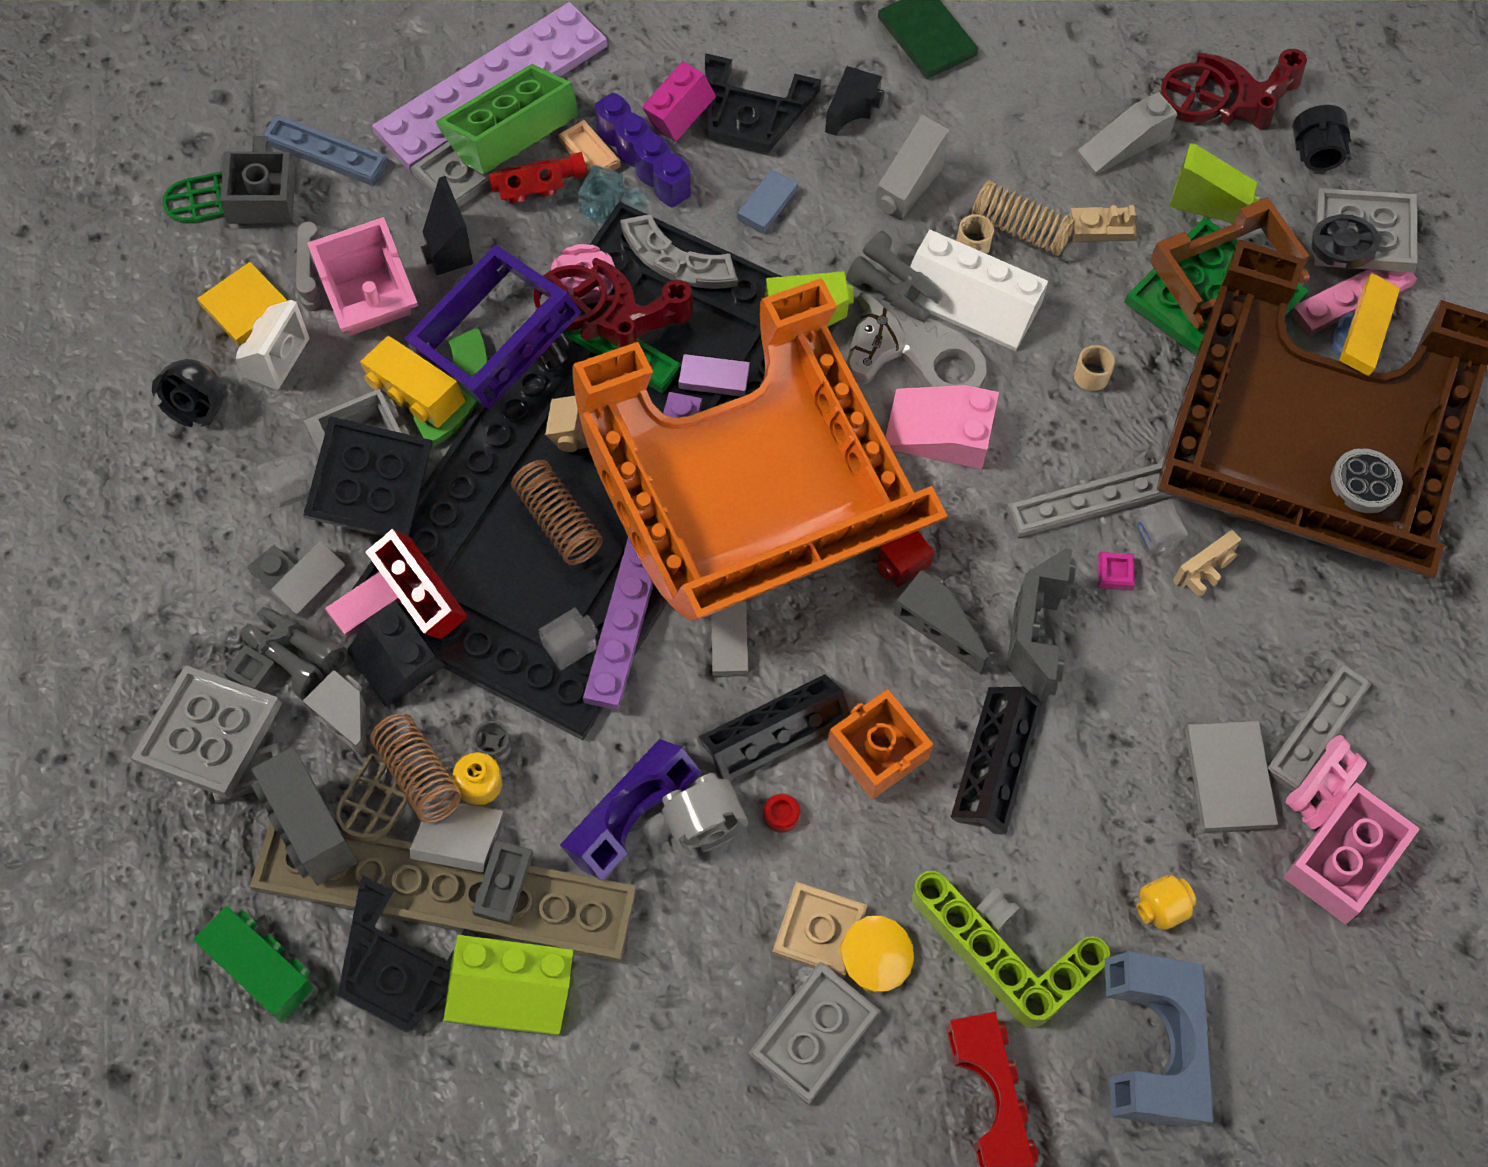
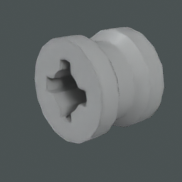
(997, 910)

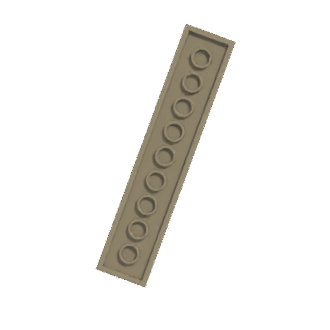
(551, 910)

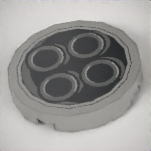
(1366, 480)

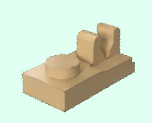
(1104, 223)
(1203, 564)

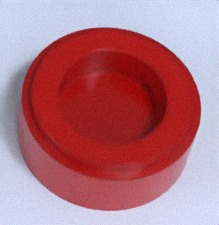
(781, 813)

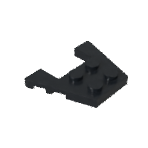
(750, 116)
(385, 973)

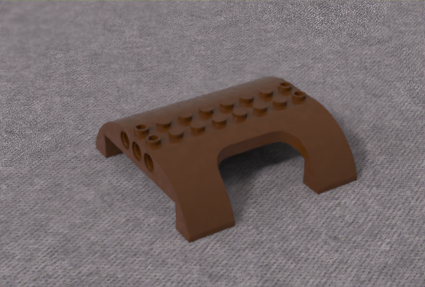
(1279, 418)

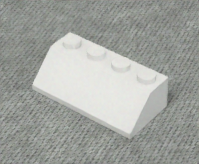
(979, 290)

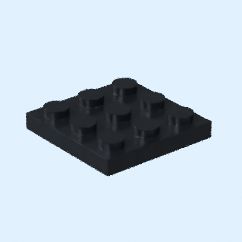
(367, 478)

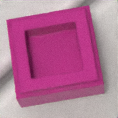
(1115, 571)

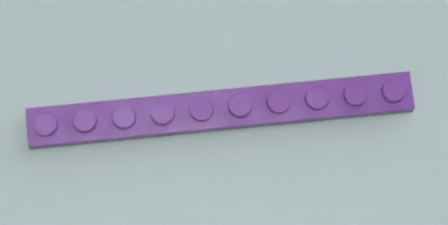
(627, 606)

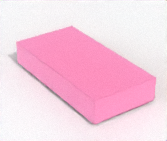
(361, 604)

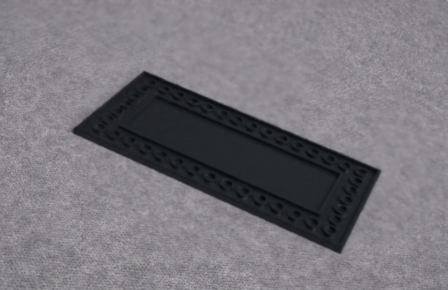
(491, 545)

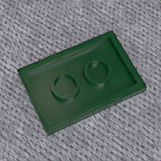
(928, 35)

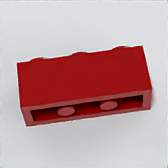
(416, 584)

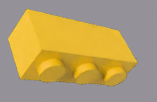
(412, 382)

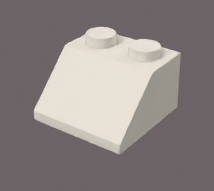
(273, 345)

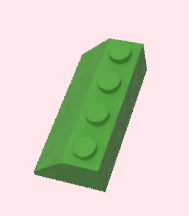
(509, 117)

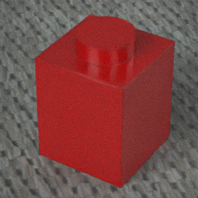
(904, 558)

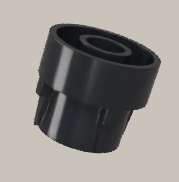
(1322, 137)

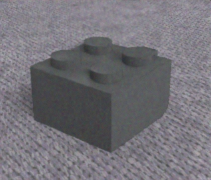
(258, 185)

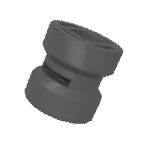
(489, 736)

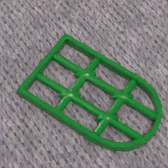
(190, 194)

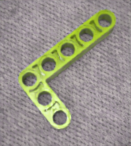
(1002, 956)

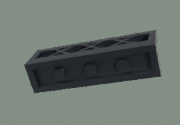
(779, 729)
(1006, 758)

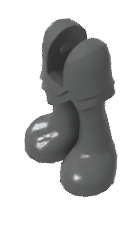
(901, 294)
(289, 635)

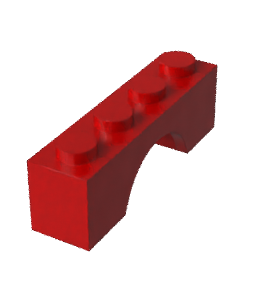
(979, 1047)

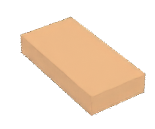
(594, 150)

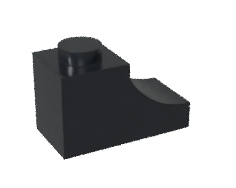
(854, 99)

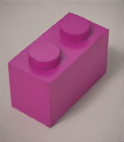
(679, 101)

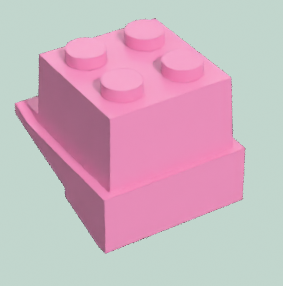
(363, 276)

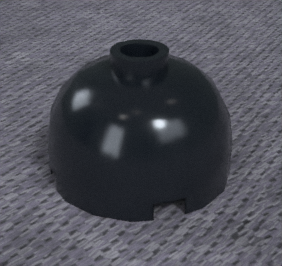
(189, 392)

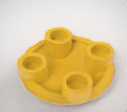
(877, 953)

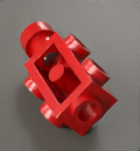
(530, 182)

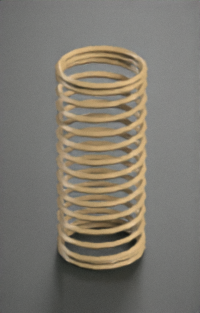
(1062, 235)

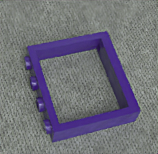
(523, 346)

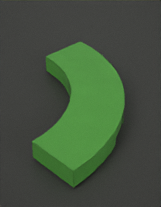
(469, 356)

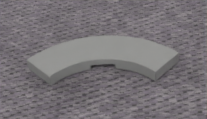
(671, 262)

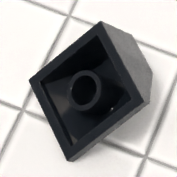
(445, 233)

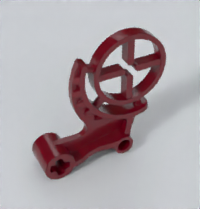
(1254, 100)
(624, 319)

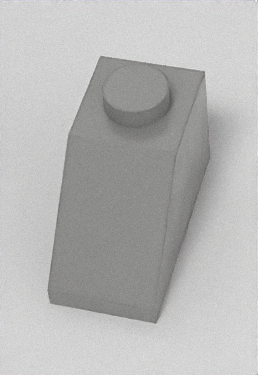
(340, 709)

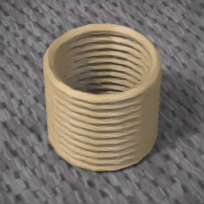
(977, 225)
(1097, 355)

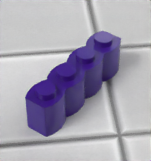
(643, 150)

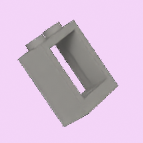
(356, 410)

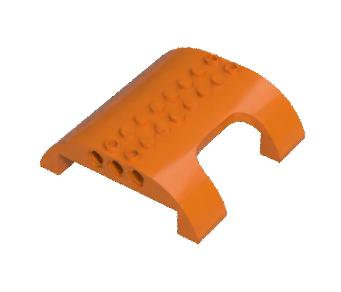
(754, 484)

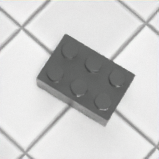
(301, 817)

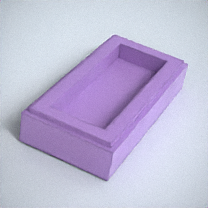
(714, 375)

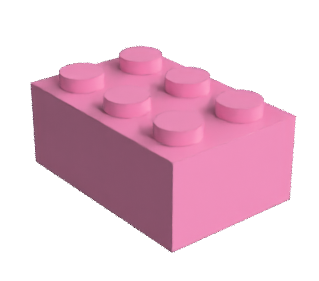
(1351, 853)

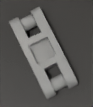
(305, 267)

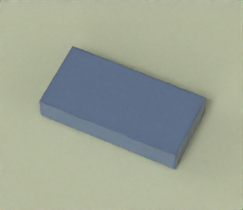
(767, 201)

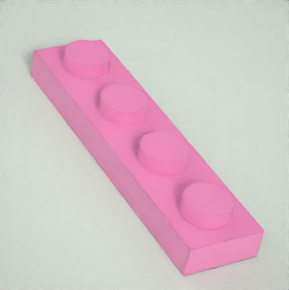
(1333, 303)

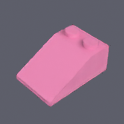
(943, 423)

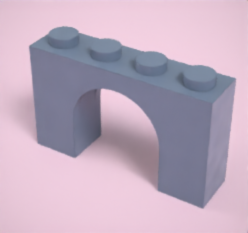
(1178, 997)

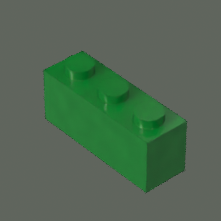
(255, 962)

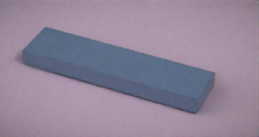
(325, 150)

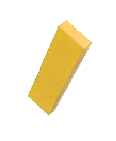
(1369, 324)

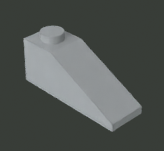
(1129, 134)

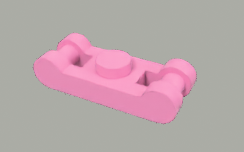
(1327, 782)

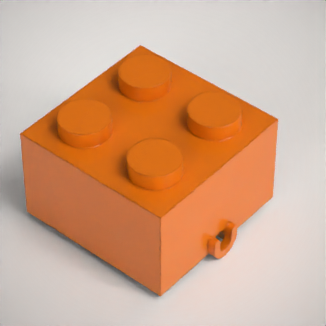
(879, 743)

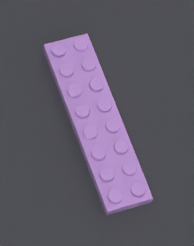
(552, 43)

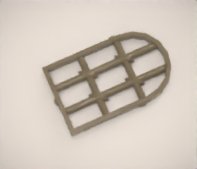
(361, 806)

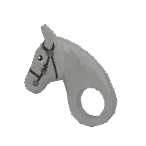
(893, 334)

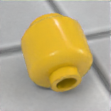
(477, 778)
(1166, 902)

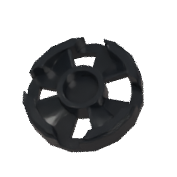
(1344, 241)

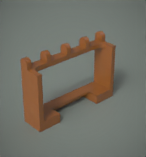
(1180, 247)

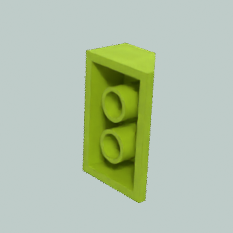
(508, 985)

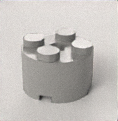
(703, 814)

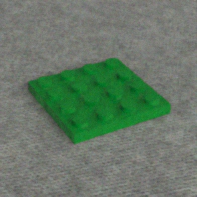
(1206, 274)

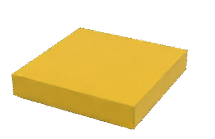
(240, 301)

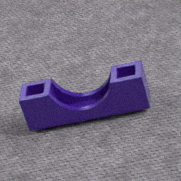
(601, 837)

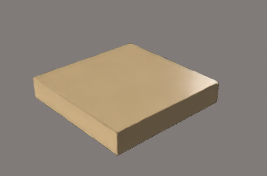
(816, 927)

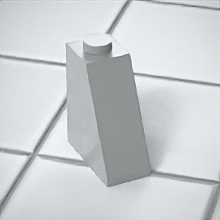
(913, 168)

